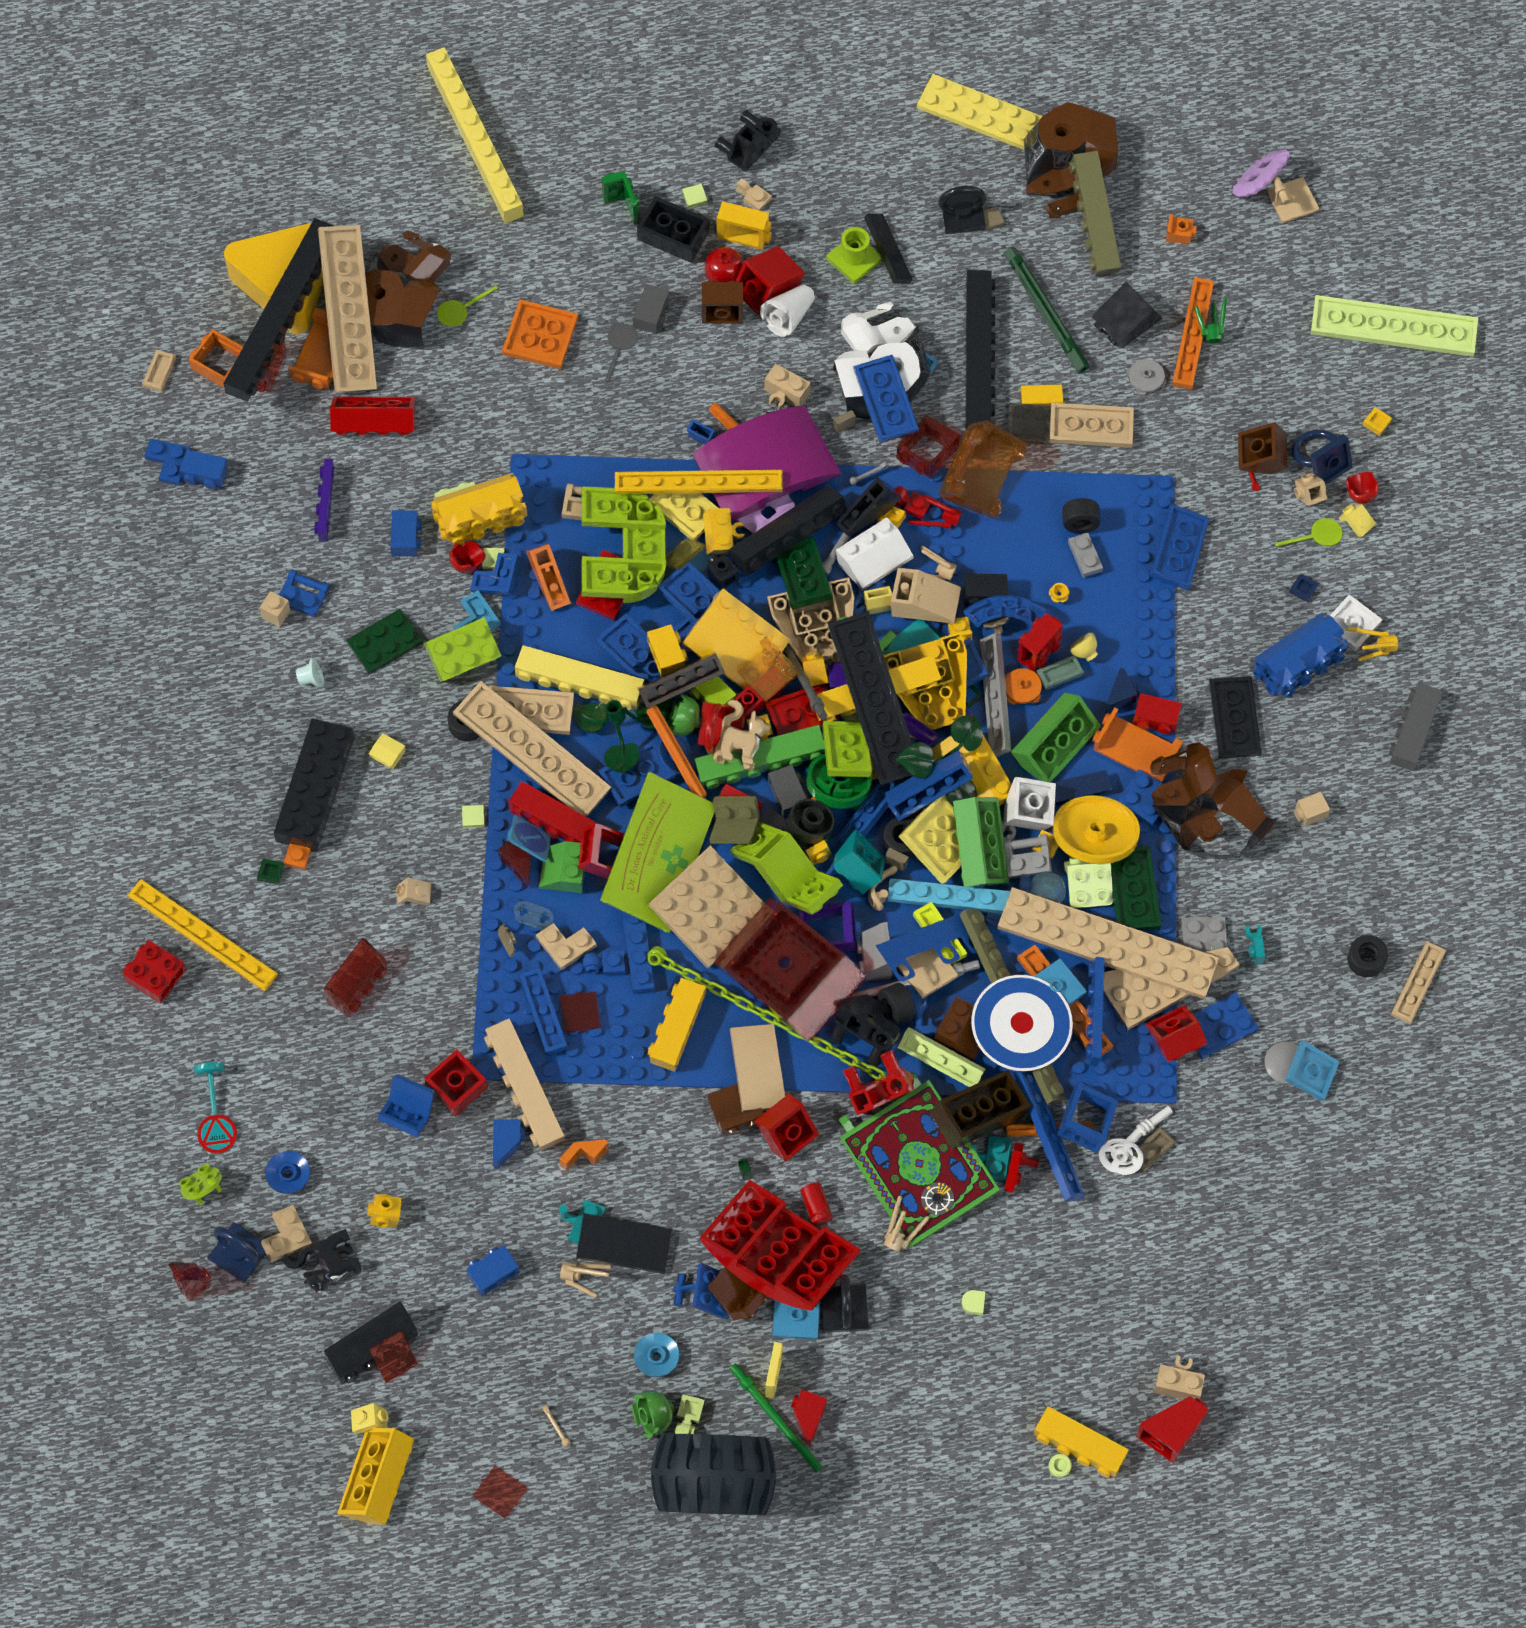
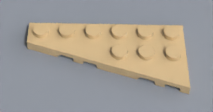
(1140, 999)

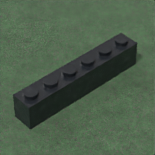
(788, 530)

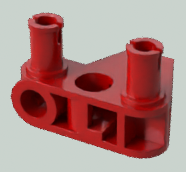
(875, 1093)

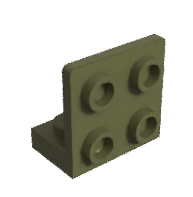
(735, 819)

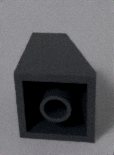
(1125, 316)

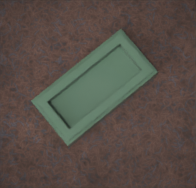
(1060, 672)

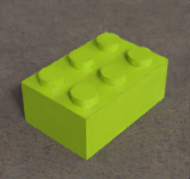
(462, 649)

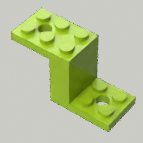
(787, 869)

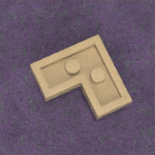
(564, 950)
(291, 1236)

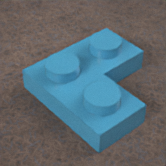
(476, 609)

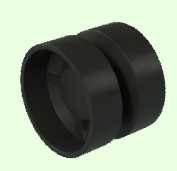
(809, 823)

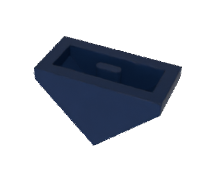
(1122, 693)

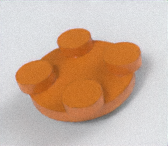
(1022, 686)

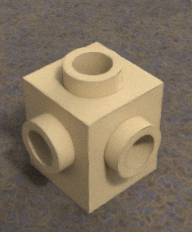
(1310, 489)

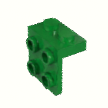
(617, 187)

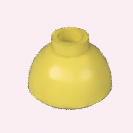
(1085, 647)

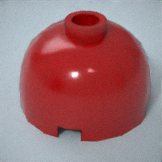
(723, 264)

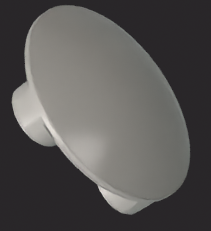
(1279, 1060)

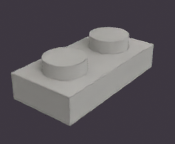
(1085, 555)

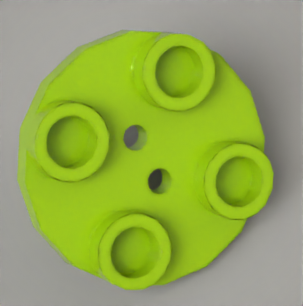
(201, 1183)

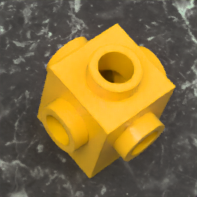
(384, 1211)

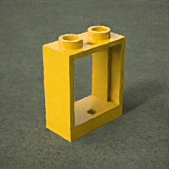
(743, 225)

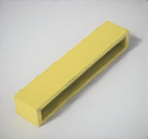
(578, 677)

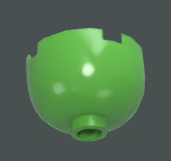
(684, 716)
(655, 1409)

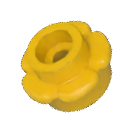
(1059, 587)

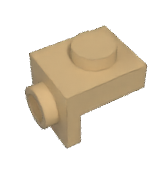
(413, 891)

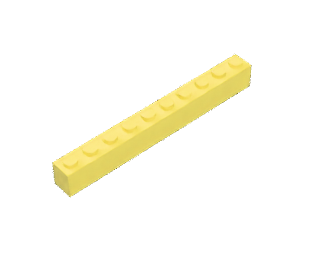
(474, 135)

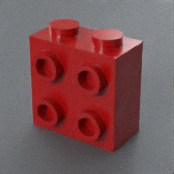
(1040, 642)
(154, 971)

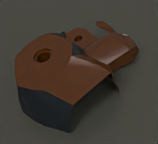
(404, 290)

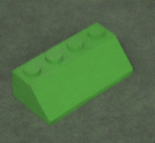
(1056, 738)
(980, 841)

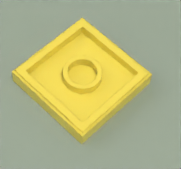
(774, 1370)

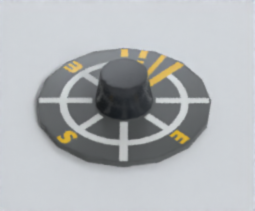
(937, 1198)

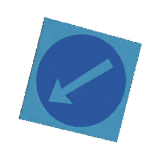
(529, 838)

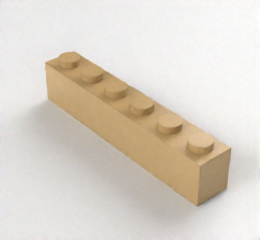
(525, 1085)

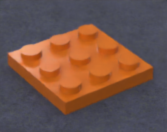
(540, 334)

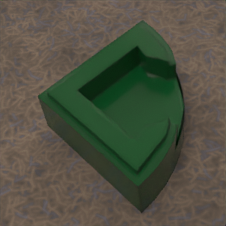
(744, 1168)

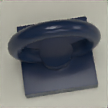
(1327, 461)
(236, 1251)

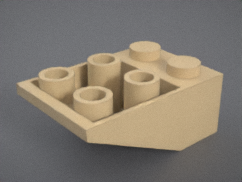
(924, 597)

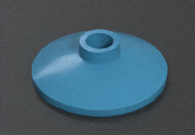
(659, 1344)

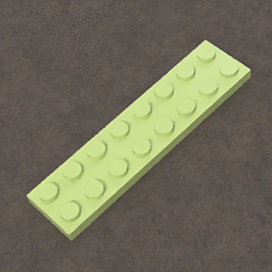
(1394, 325)

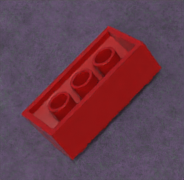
(372, 414)

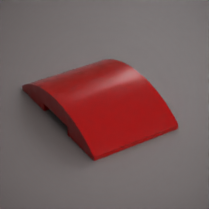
(777, 1248)

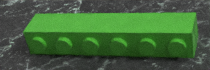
(772, 755)

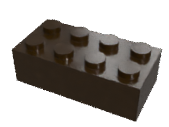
(980, 1109)

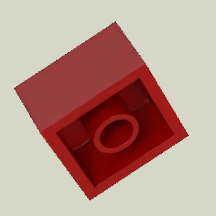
(456, 1082)
(787, 1127)

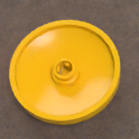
(1096, 829)

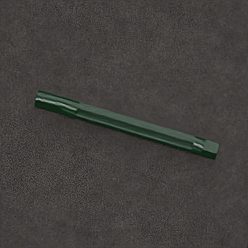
(1046, 310)

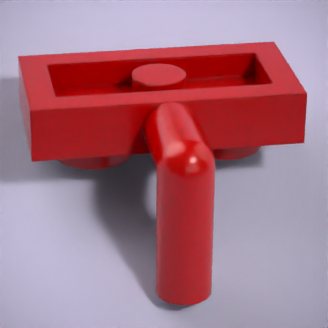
(1018, 1158)

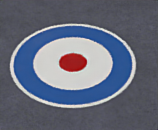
(1021, 1023)

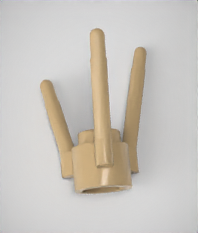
(945, 569)
(893, 1237)
(572, 1271)

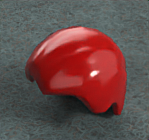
(1362, 487)
(466, 557)

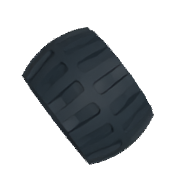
(713, 1474)

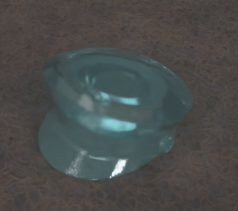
(1048, 886)

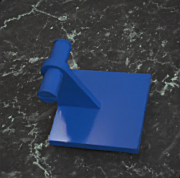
(703, 1298)

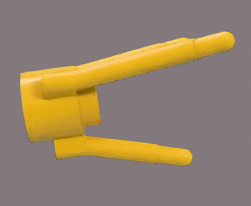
(1385, 644)

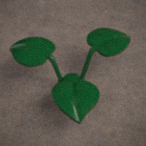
(594, 715)
(919, 762)

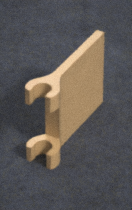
(929, 972)

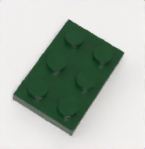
(384, 641)

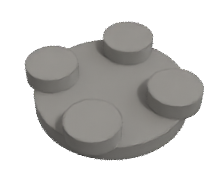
(1146, 376)

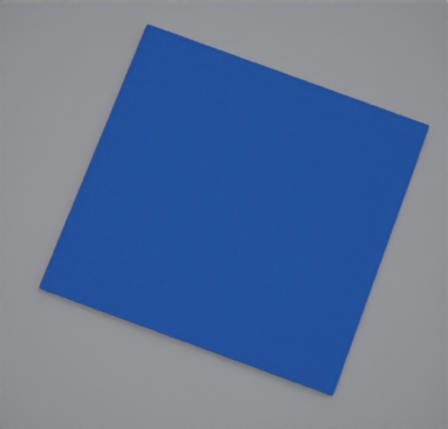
(1027, 542)

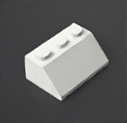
(874, 554)

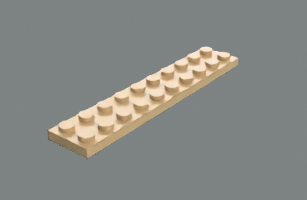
(1118, 944)

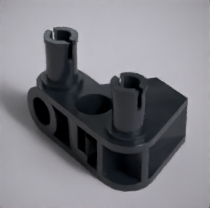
(761, 136)
(867, 1015)

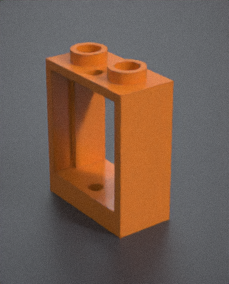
(207, 344)

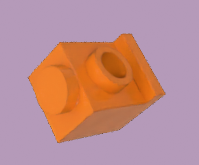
(1180, 230)

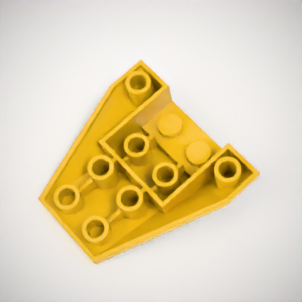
(947, 700)

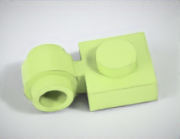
(689, 1411)

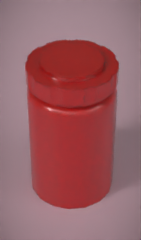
(816, 1204)

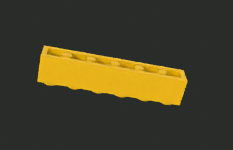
(904, 679)

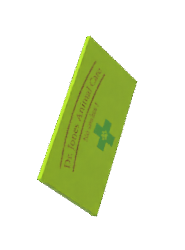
(657, 847)

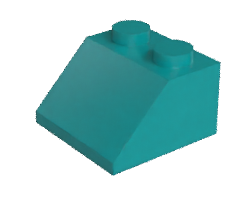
(859, 862)

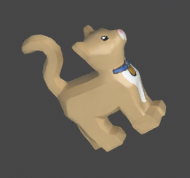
(739, 740)

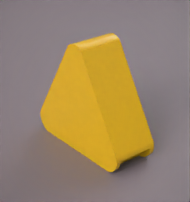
(260, 263)

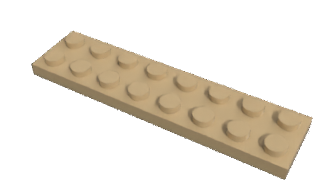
(347, 308)
(531, 750)

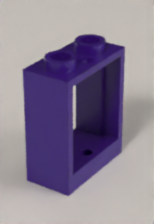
(849, 926)

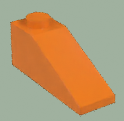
(548, 576)

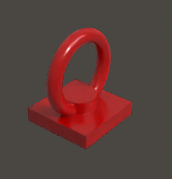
(711, 724)

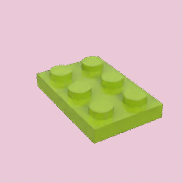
(846, 749)

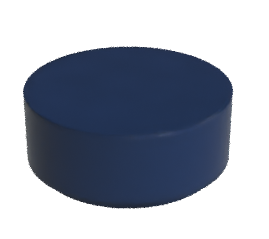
(1024, 882)

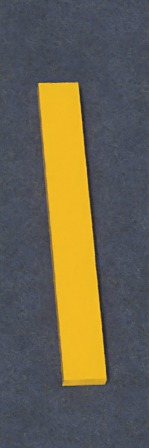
(698, 481)
(203, 935)

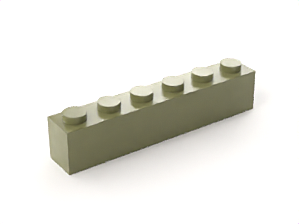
(1095, 213)

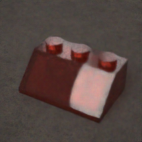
(355, 978)

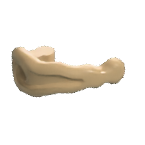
(877, 898)

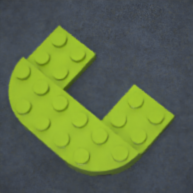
(643, 558)

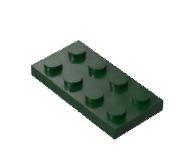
(804, 574)
(1135, 891)

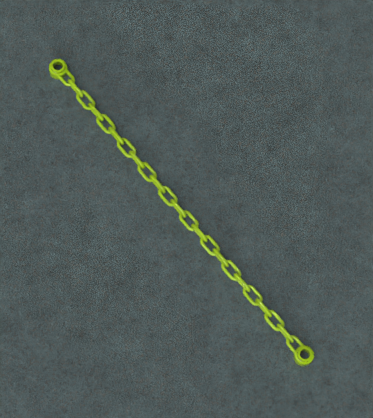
(661, 955)

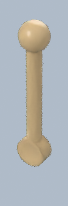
(565, 1441)

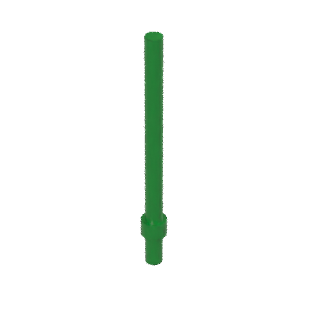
(747, 1384)

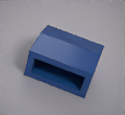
(695, 425)

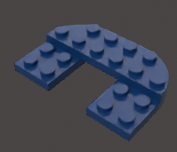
(627, 641)

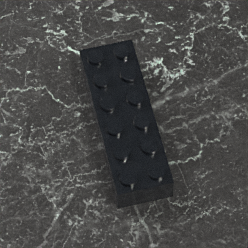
(314, 784)

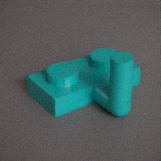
(997, 1157)
(587, 1208)

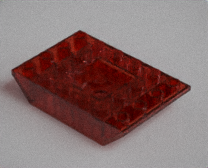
(804, 991)

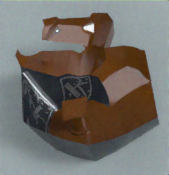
(1055, 140)
(1192, 802)

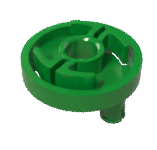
(833, 792)

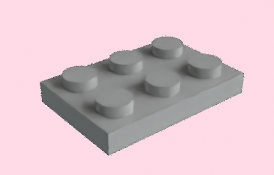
(1204, 934)

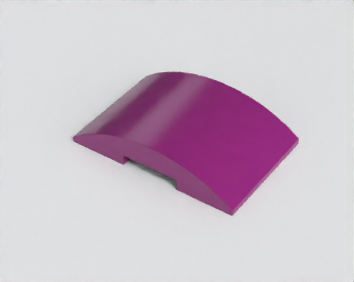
(771, 441)

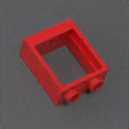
(590, 848)

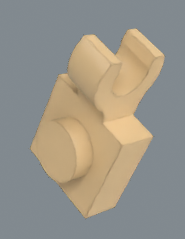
(754, 197)

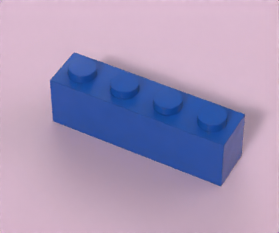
(917, 792)

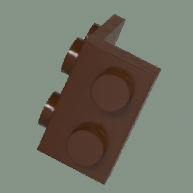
(728, 1112)
(735, 1295)

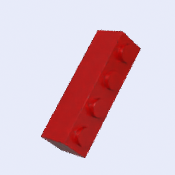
(548, 813)

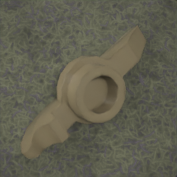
(507, 939)

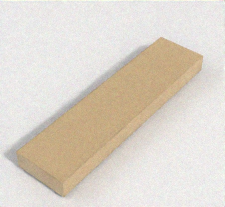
(1418, 982)

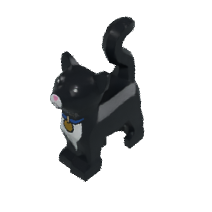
(328, 1257)

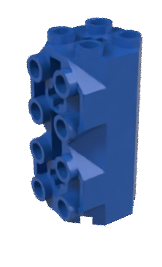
(1300, 655)

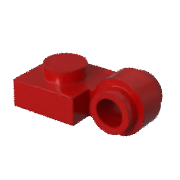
(914, 505)

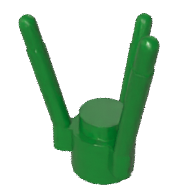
(1213, 331)

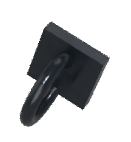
(963, 209)
(845, 1308)

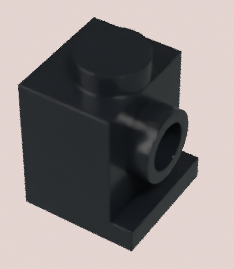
(725, 576)

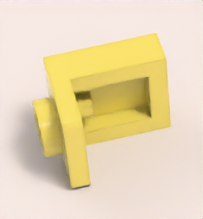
(1358, 519)
(368, 1418)

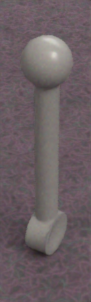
(853, 480)

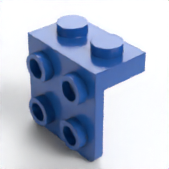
(407, 1106)

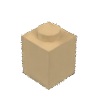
(275, 609)
(1312, 809)

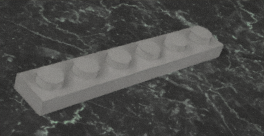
(995, 695)

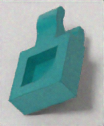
(1256, 950)

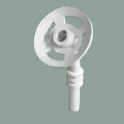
(1124, 1146)

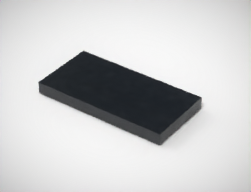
(1235, 717)
(623, 1243)

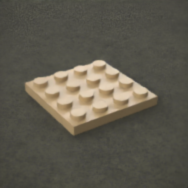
(707, 906)

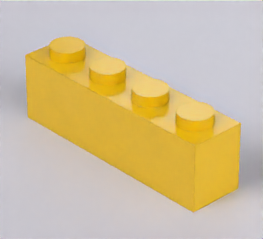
(677, 1024)
(1081, 1442)

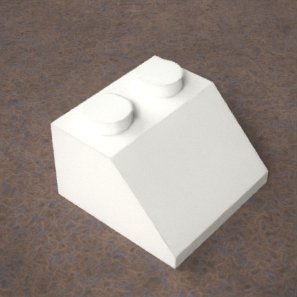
(1030, 804)

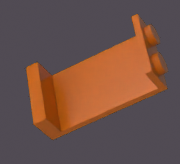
(315, 360)
(1132, 745)

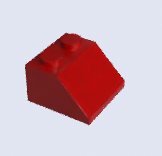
(1176, 1033)

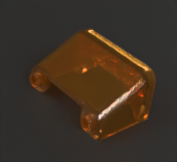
(981, 468)

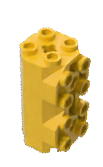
(472, 510)

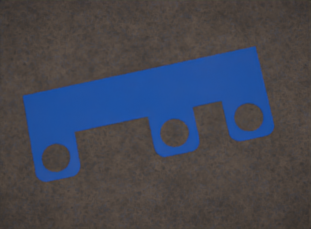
(932, 936)

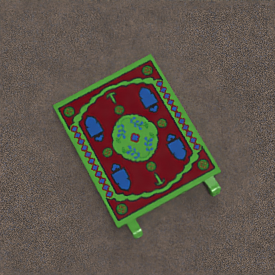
(906, 1152)

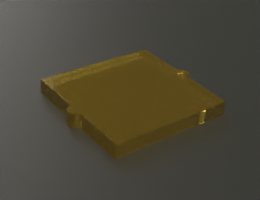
(683, 553)

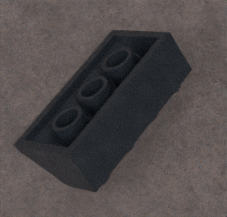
(352, 1353)

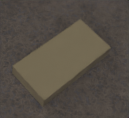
(1154, 1148)

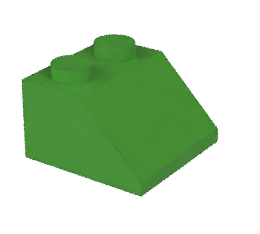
(561, 868)

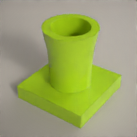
(854, 255)

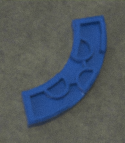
(1005, 605)

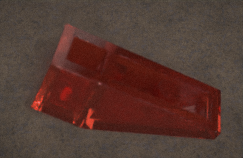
(190, 1279)

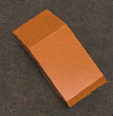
(590, 1150)

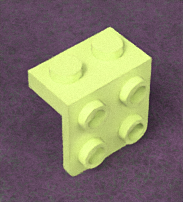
(1088, 883)

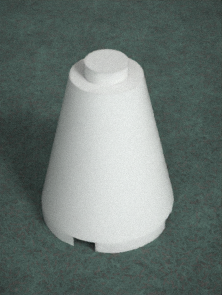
(787, 309)

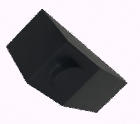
(869, 506)

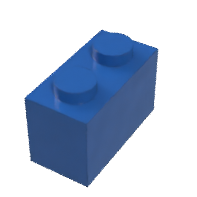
(203, 469)
(404, 533)
(492, 1270)

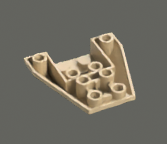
(809, 624)

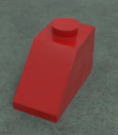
(808, 1413)

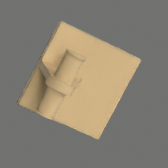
(1292, 199)

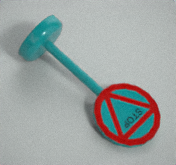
(216, 1131)

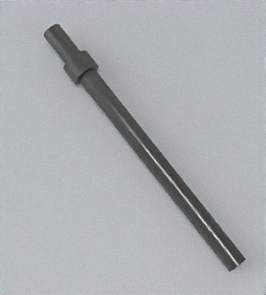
(815, 702)

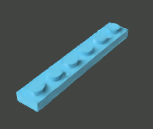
(947, 896)

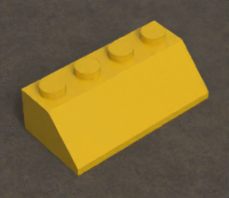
(376, 1475)

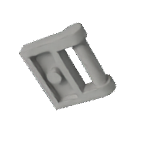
(1027, 863)

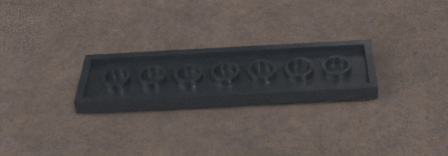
(872, 694)

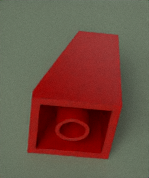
(768, 276)
(1173, 1427)

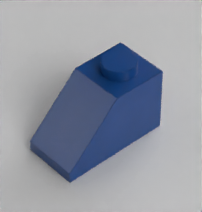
(506, 1140)

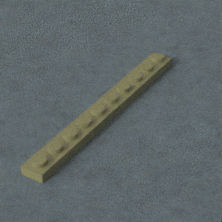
(996, 969)

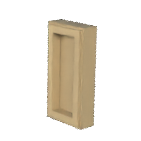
(159, 370)

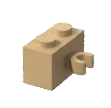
(786, 387)
(1179, 1381)

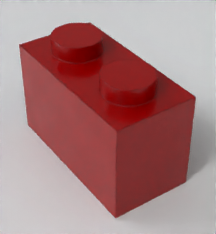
(1157, 714)

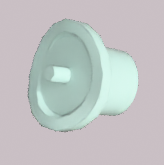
(310, 674)

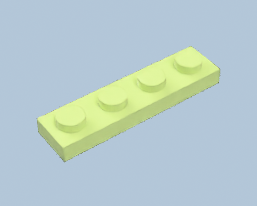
(941, 1058)

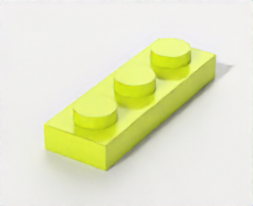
(928, 915)

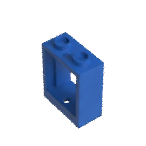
(1072, 1130)

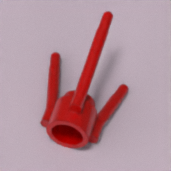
(950, 515)

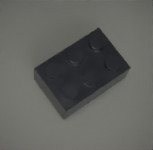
(673, 229)

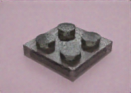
(1029, 423)

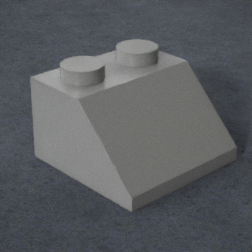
(873, 963)

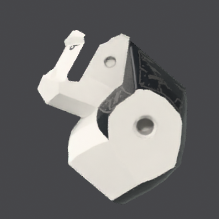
(874, 342)

